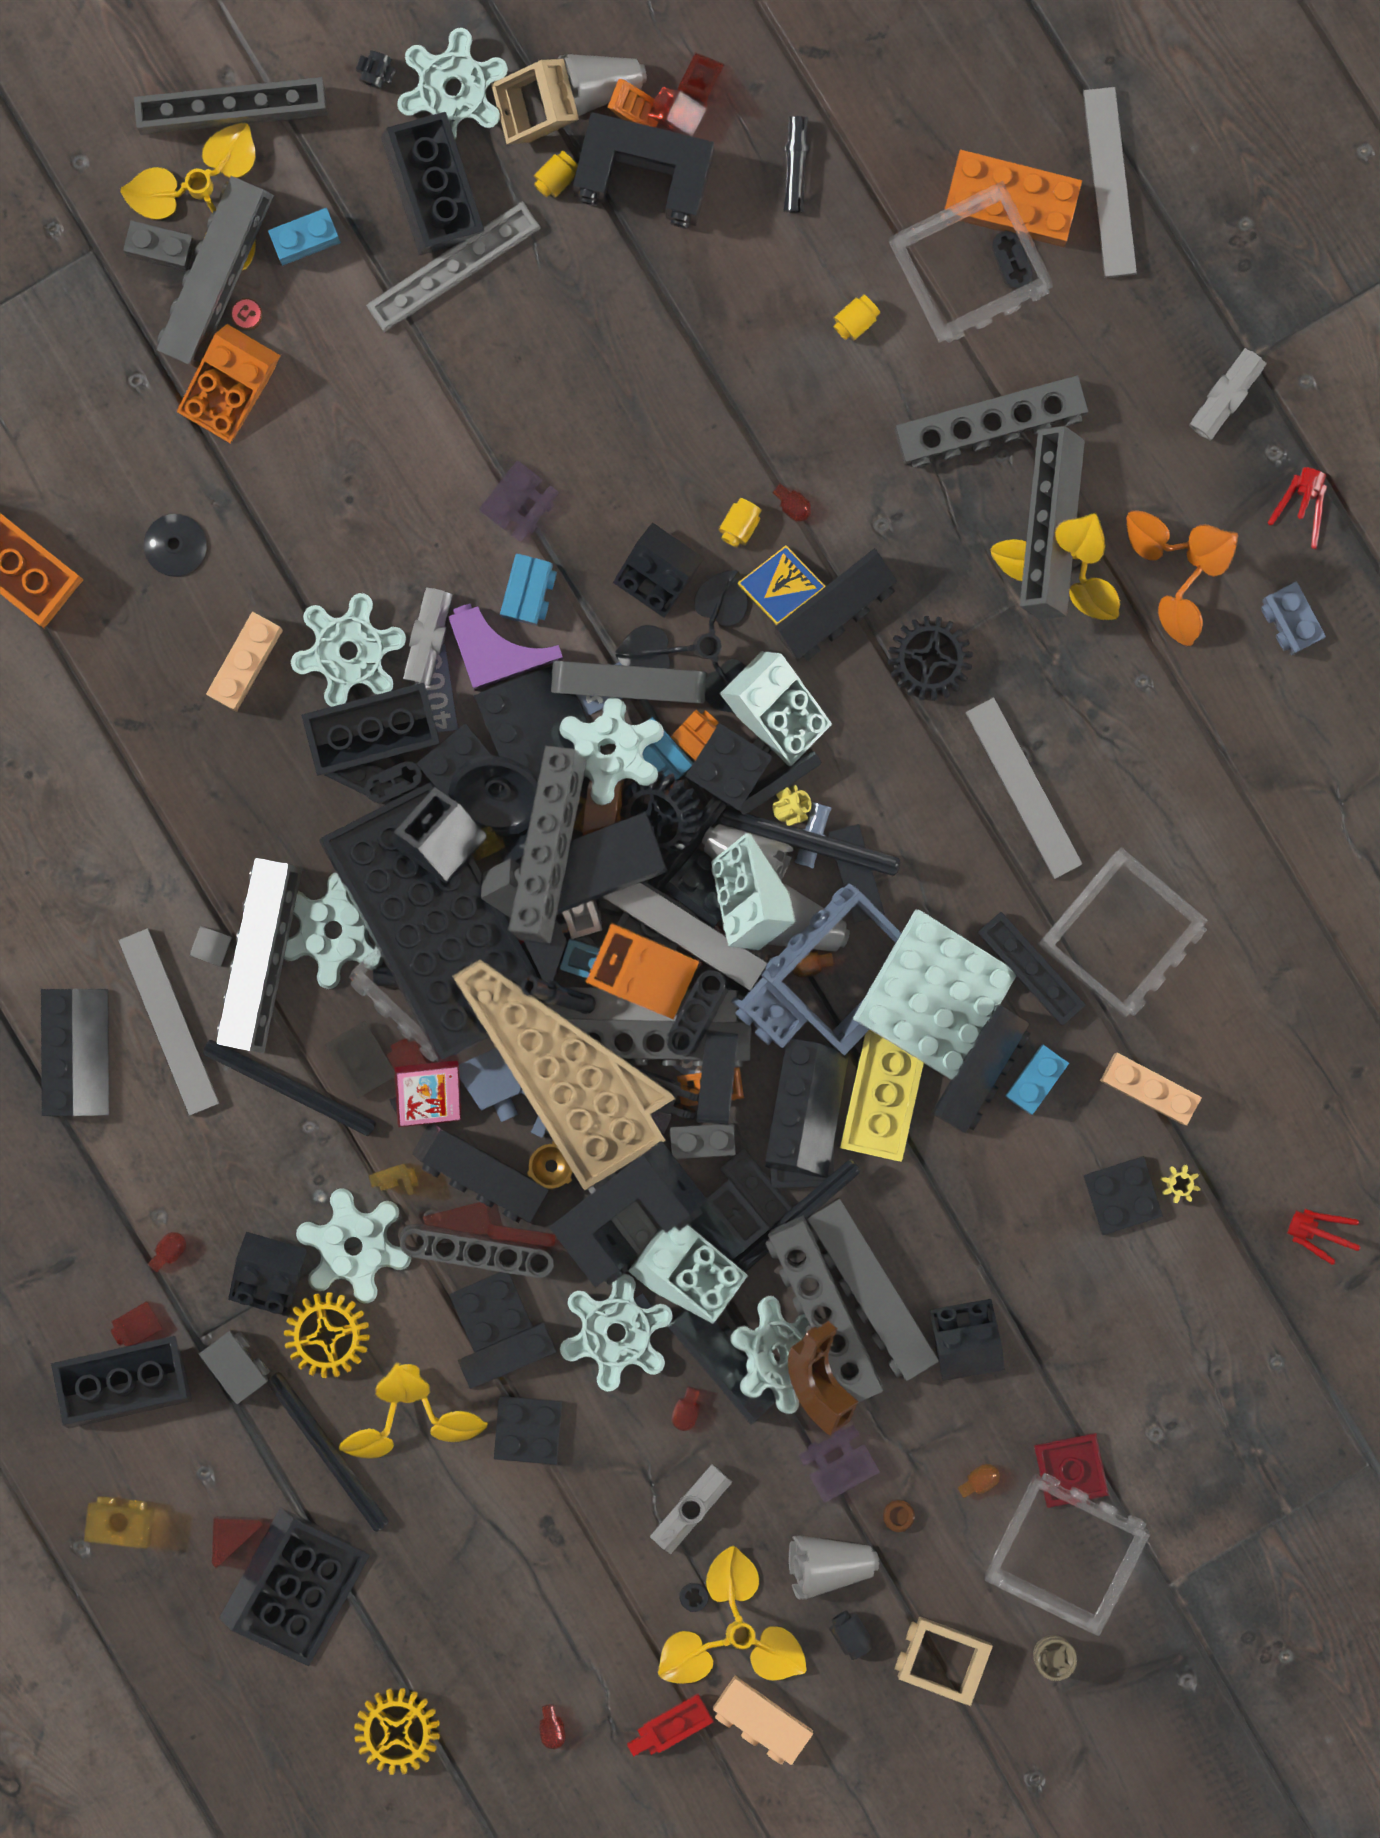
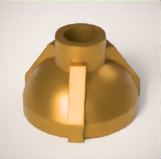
(541, 1175)

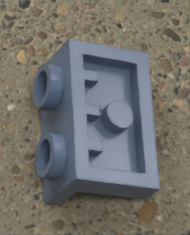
(1292, 618)
(770, 1013)

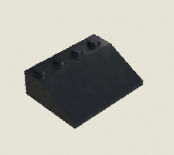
(527, 717)
(294, 1587)

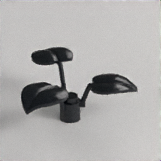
(716, 599)

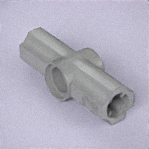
(1227, 394)
(427, 636)
(705, 1493)

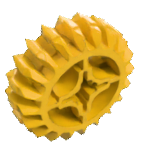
(333, 1361)
(386, 1720)

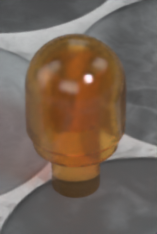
(812, 964)
(980, 1480)

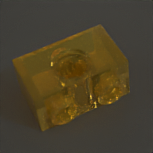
(101, 1530)

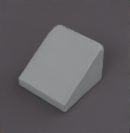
(210, 946)

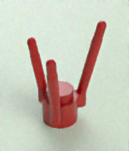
(1309, 484)
(1304, 1226)

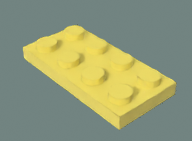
(881, 1099)

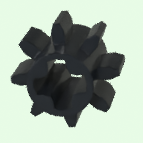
(375, 69)

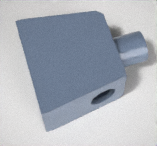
(491, 1083)

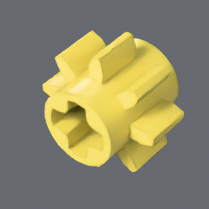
(792, 806)
(1171, 1181)

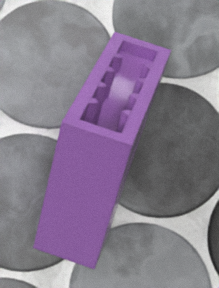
(489, 655)

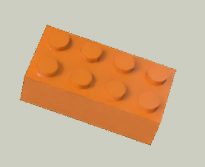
(1041, 197)
(32, 575)

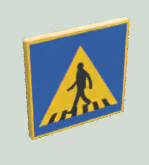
(781, 585)

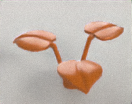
(1207, 549)

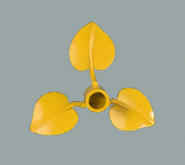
(154, 189)
(1085, 542)
(406, 1386)
(777, 1652)

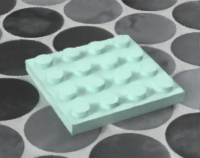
(934, 994)

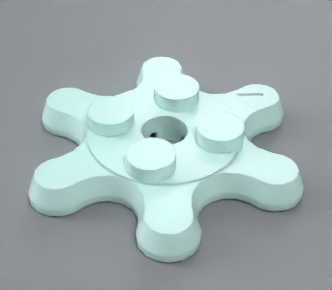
(454, 63)
(332, 634)
(625, 760)
(313, 942)
(331, 1239)
(609, 1354)
(761, 1365)

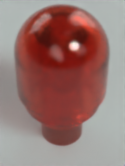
(793, 503)
(168, 1250)
(686, 1410)
(551, 1728)

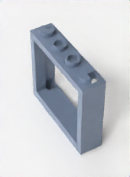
(849, 1030)

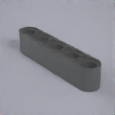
(628, 681)
(463, 1240)

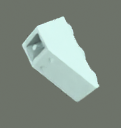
(776, 706)
(750, 896)
(688, 1272)

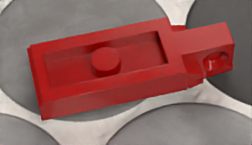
(671, 1726)

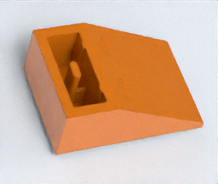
(228, 382)
(642, 971)

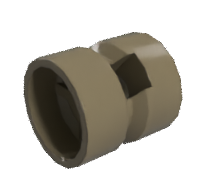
(1054, 1657)

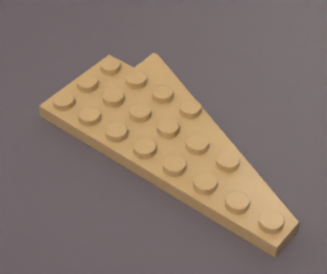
(579, 1088)

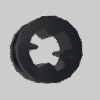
(685, 1602)

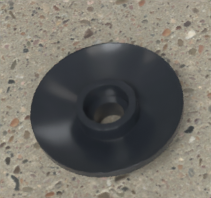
(186, 556)

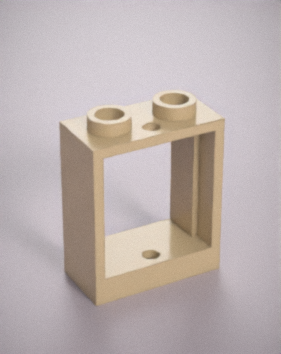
(555, 94)
(973, 1674)

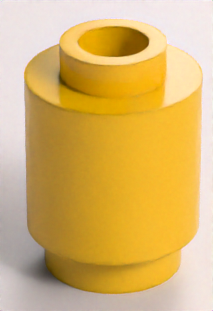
(555, 174)
(856, 318)
(740, 522)

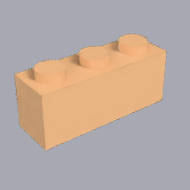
(244, 661)
(1150, 1089)
(762, 1721)

